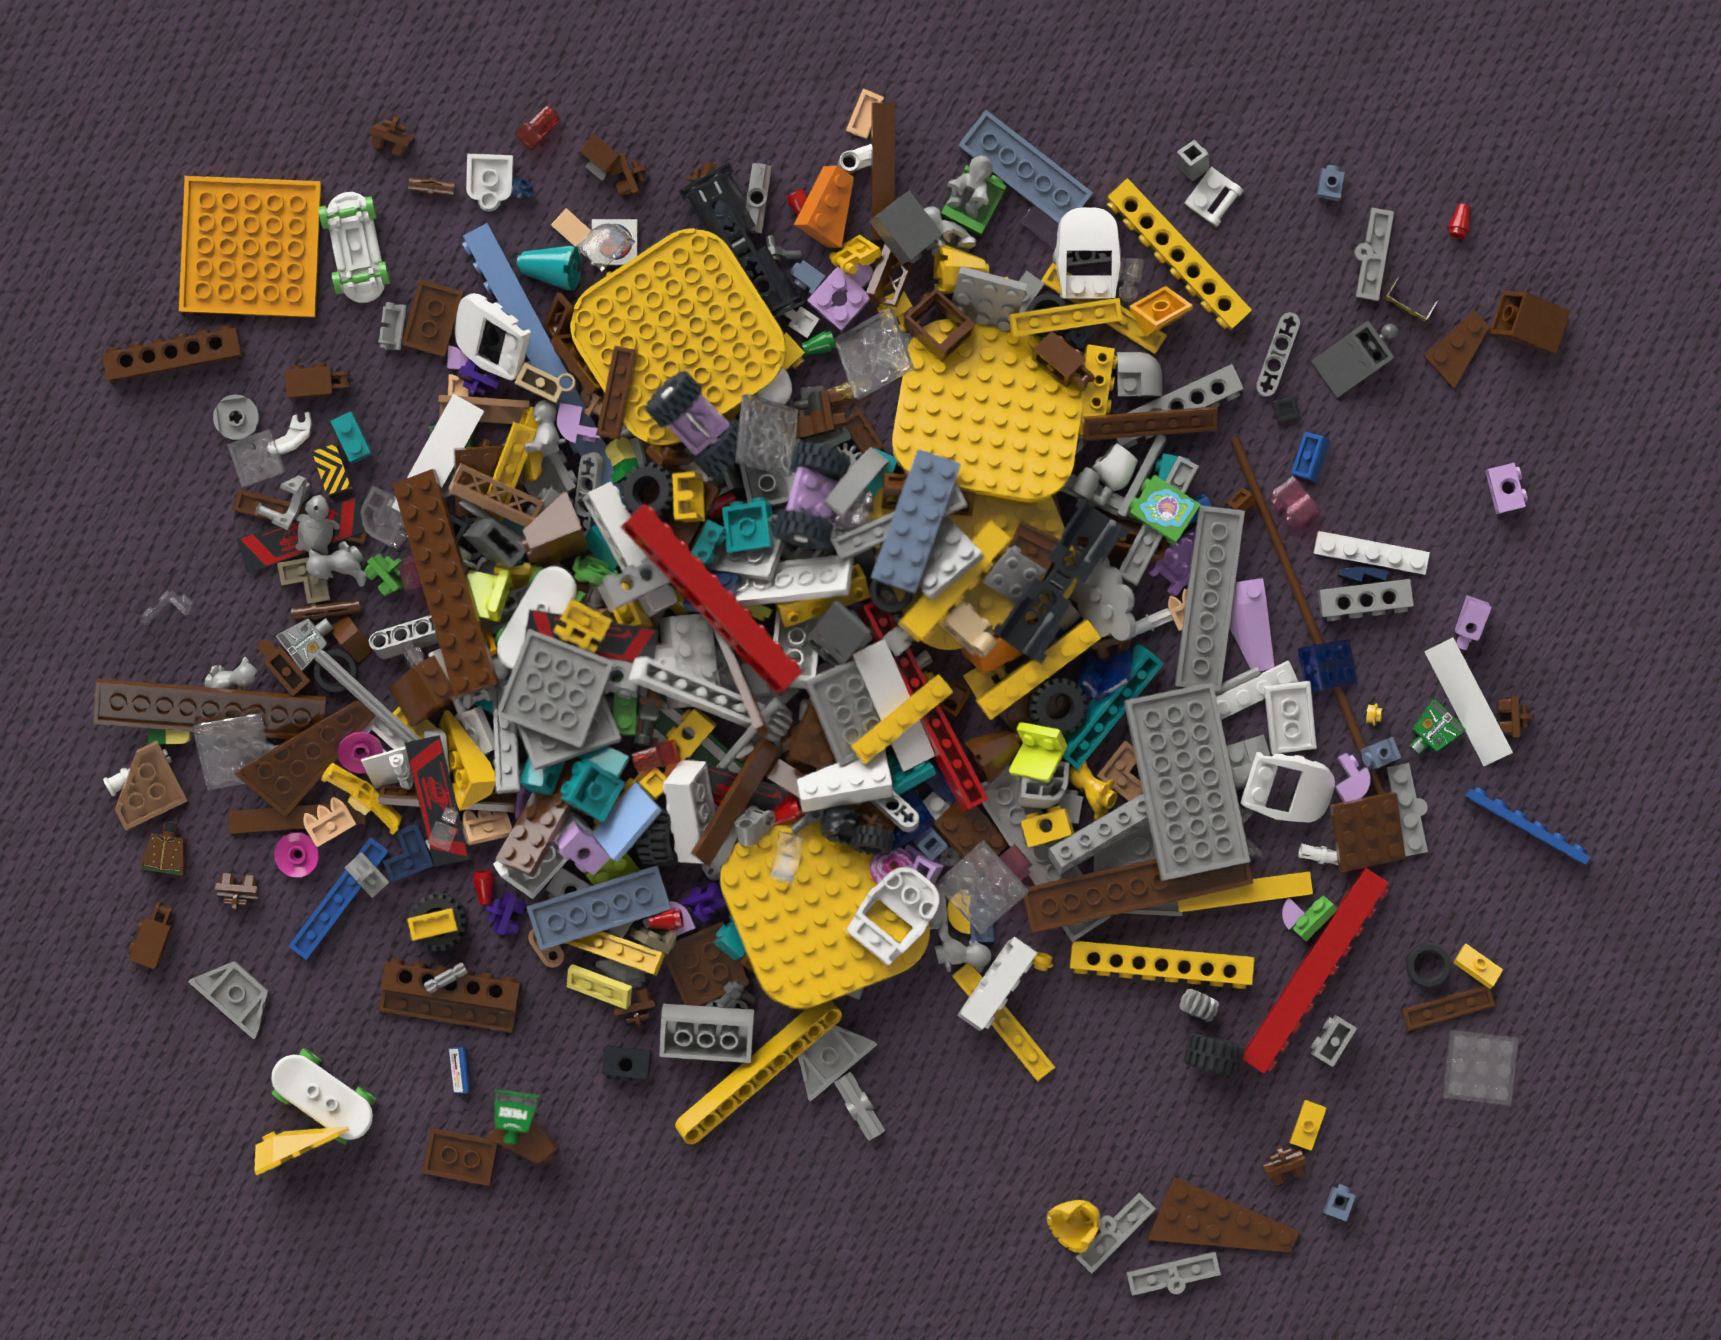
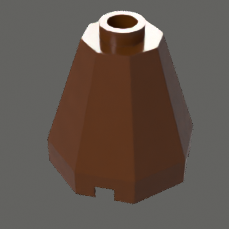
(993, 753)

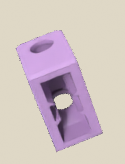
(1474, 612)

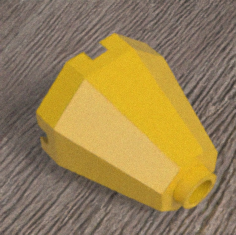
(948, 264)

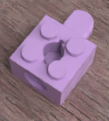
(842, 296)

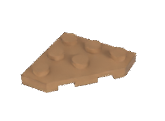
(148, 788)

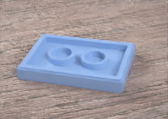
(626, 822)

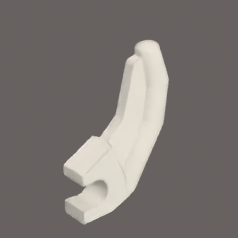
(296, 434)

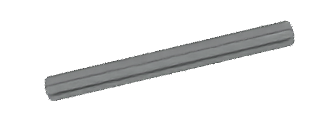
(365, 697)

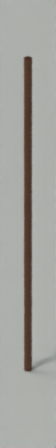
(1301, 601)

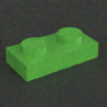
(1314, 918)

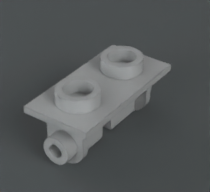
(391, 336)

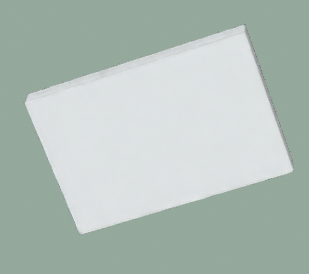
(1290, 717)

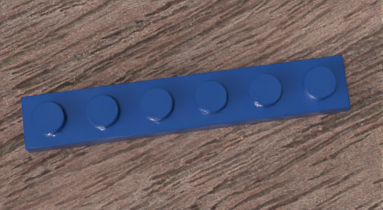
(1519, 819)
(334, 904)

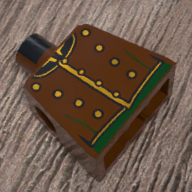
(166, 852)

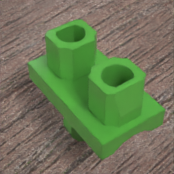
(387, 570)

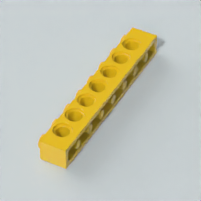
(1222, 291)
(702, 727)
(1243, 964)

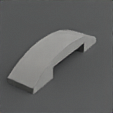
(855, 481)

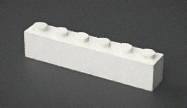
(609, 514)
(691, 690)

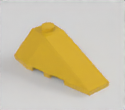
(470, 767)
(290, 1144)

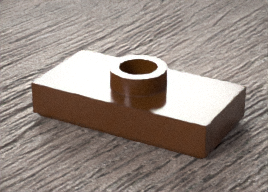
(862, 432)
(668, 455)

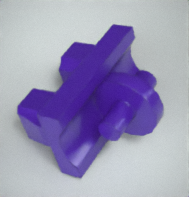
(470, 373)
(704, 902)
(502, 913)

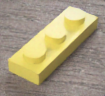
(599, 986)

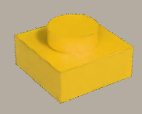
(653, 783)

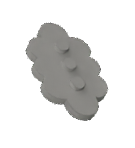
(1106, 601)

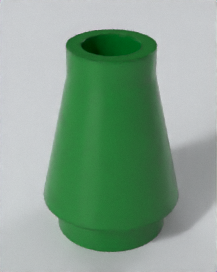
(821, 343)

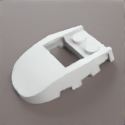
(1087, 231)
(469, 330)
(1311, 795)
(910, 898)

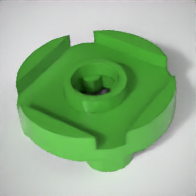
(591, 570)

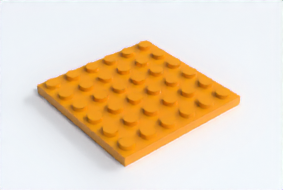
(250, 246)

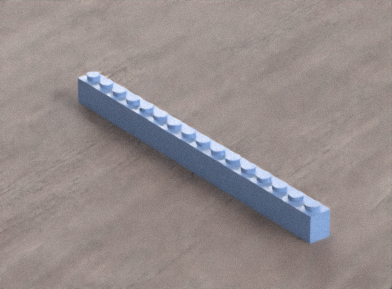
(541, 353)

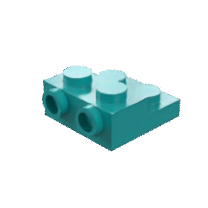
(748, 525)
(707, 542)
(905, 780)
(591, 789)

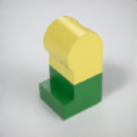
(622, 458)
(166, 736)

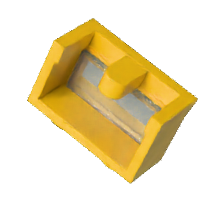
(688, 497)

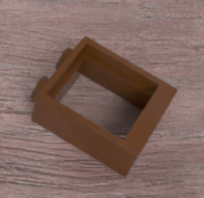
(953, 341)

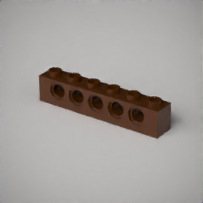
(230, 349)
(508, 1000)

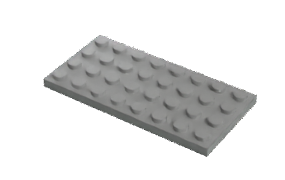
(1187, 781)

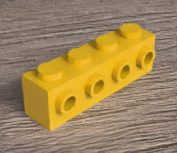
(1095, 397)
(801, 610)

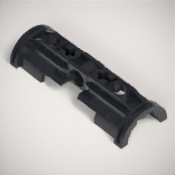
(722, 186)
(1101, 536)

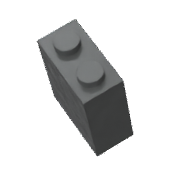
(906, 228)
(494, 542)

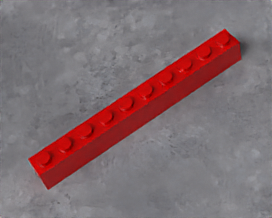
(711, 599)
(943, 741)
(1314, 970)

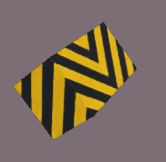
(1406, 308)
(331, 470)

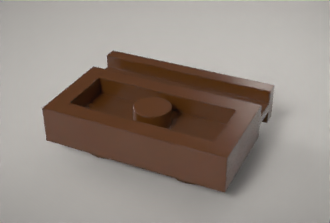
(1034, 544)

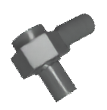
(779, 253)
(810, 816)
(736, 991)

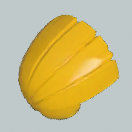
(1074, 1224)

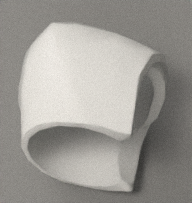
(779, 390)
(1115, 467)

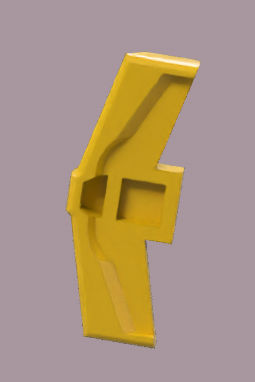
(362, 795)

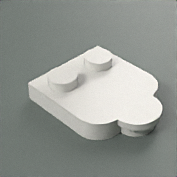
(489, 179)

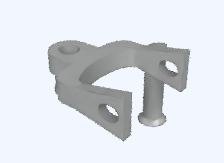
(301, 490)

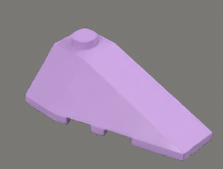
(1251, 624)

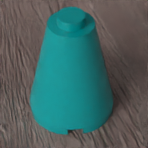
(552, 266)

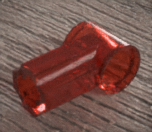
(535, 130)
(660, 755)

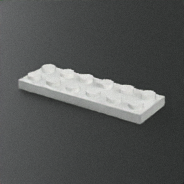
(798, 581)

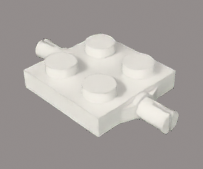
(476, 726)

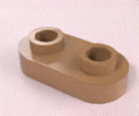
(544, 954)

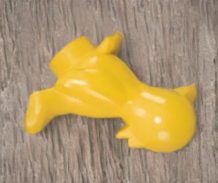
(1097, 792)

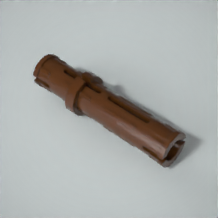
(325, 610)

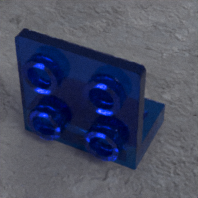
(1328, 665)
(1102, 679)
(925, 818)

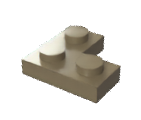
(296, 572)

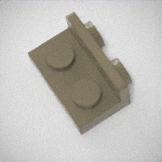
(659, 939)

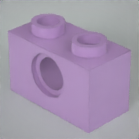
(1502, 501)
(576, 838)

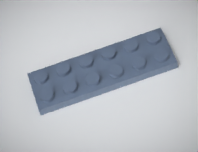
(1025, 167)
(916, 521)
(598, 907)

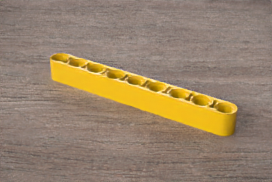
(753, 1076)

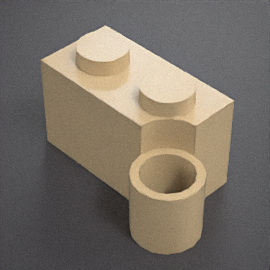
(543, 383)
(970, 629)

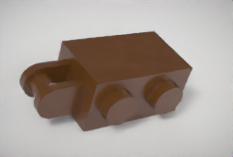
(1062, 361)
(313, 381)
(284, 667)
(151, 938)

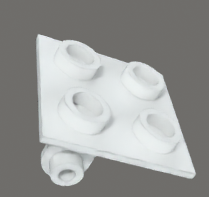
(389, 769)

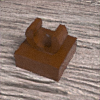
(1242, 501)

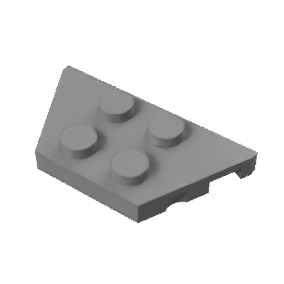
(234, 994)
(831, 1058)

